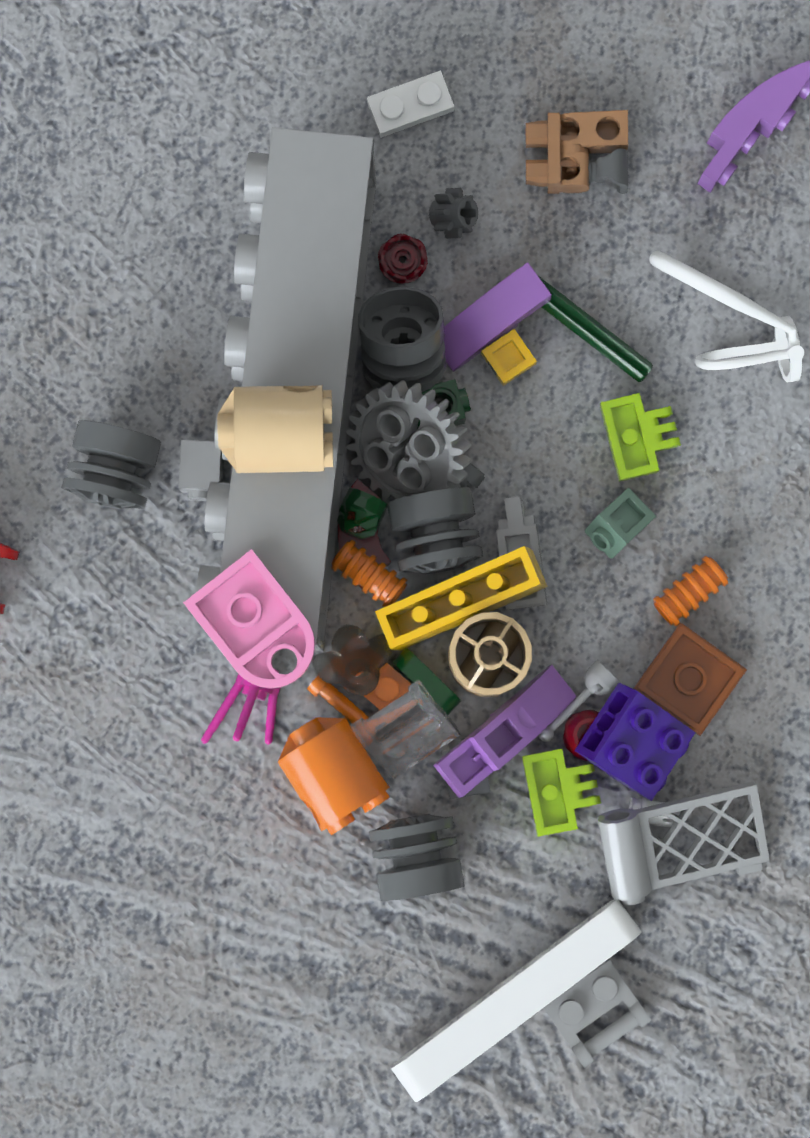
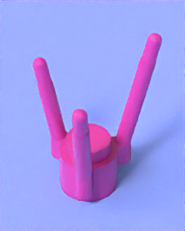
(253, 692)

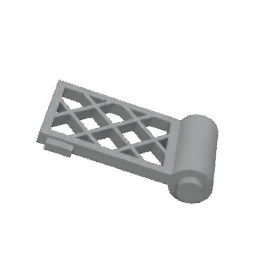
(630, 848)

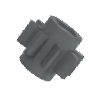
(453, 213)

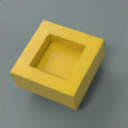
(508, 357)

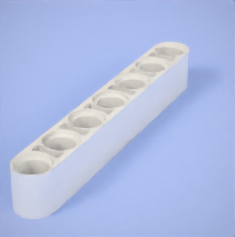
(515, 999)

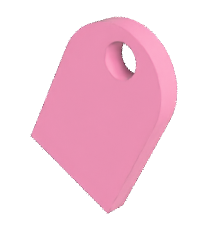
(253, 620)

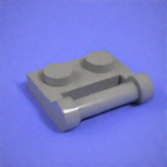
(589, 1001)

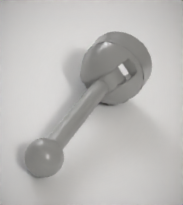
(597, 681)

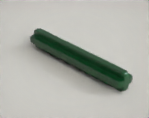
(596, 335)

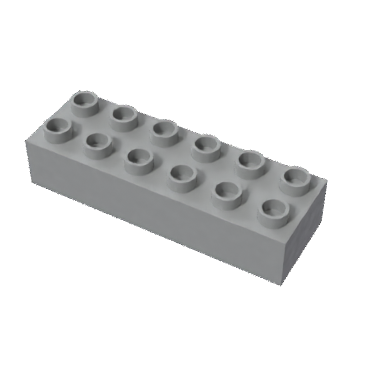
(301, 331)

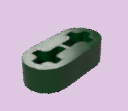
(417, 670)

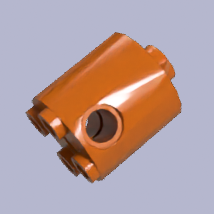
(332, 772)

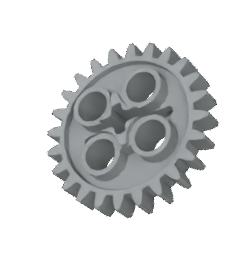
(379, 431)

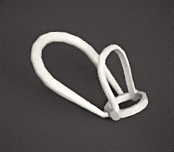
(779, 349)

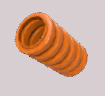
(369, 573)
(690, 591)

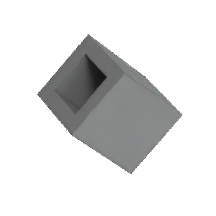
(198, 467)

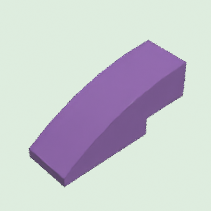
(493, 315)

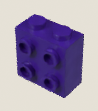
(635, 741)

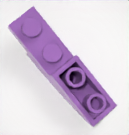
(760, 110)
(506, 731)

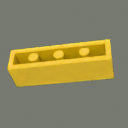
(461, 598)

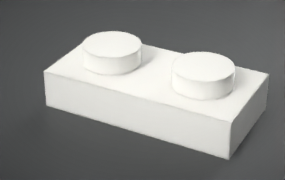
(410, 104)

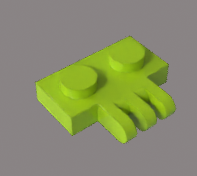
(636, 435)
(556, 791)

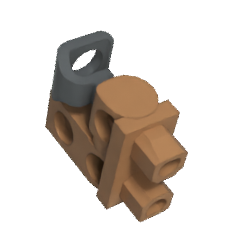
(568, 145)

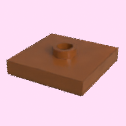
(690, 678)

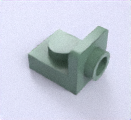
(619, 523)

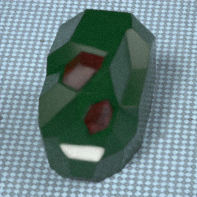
(361, 514)

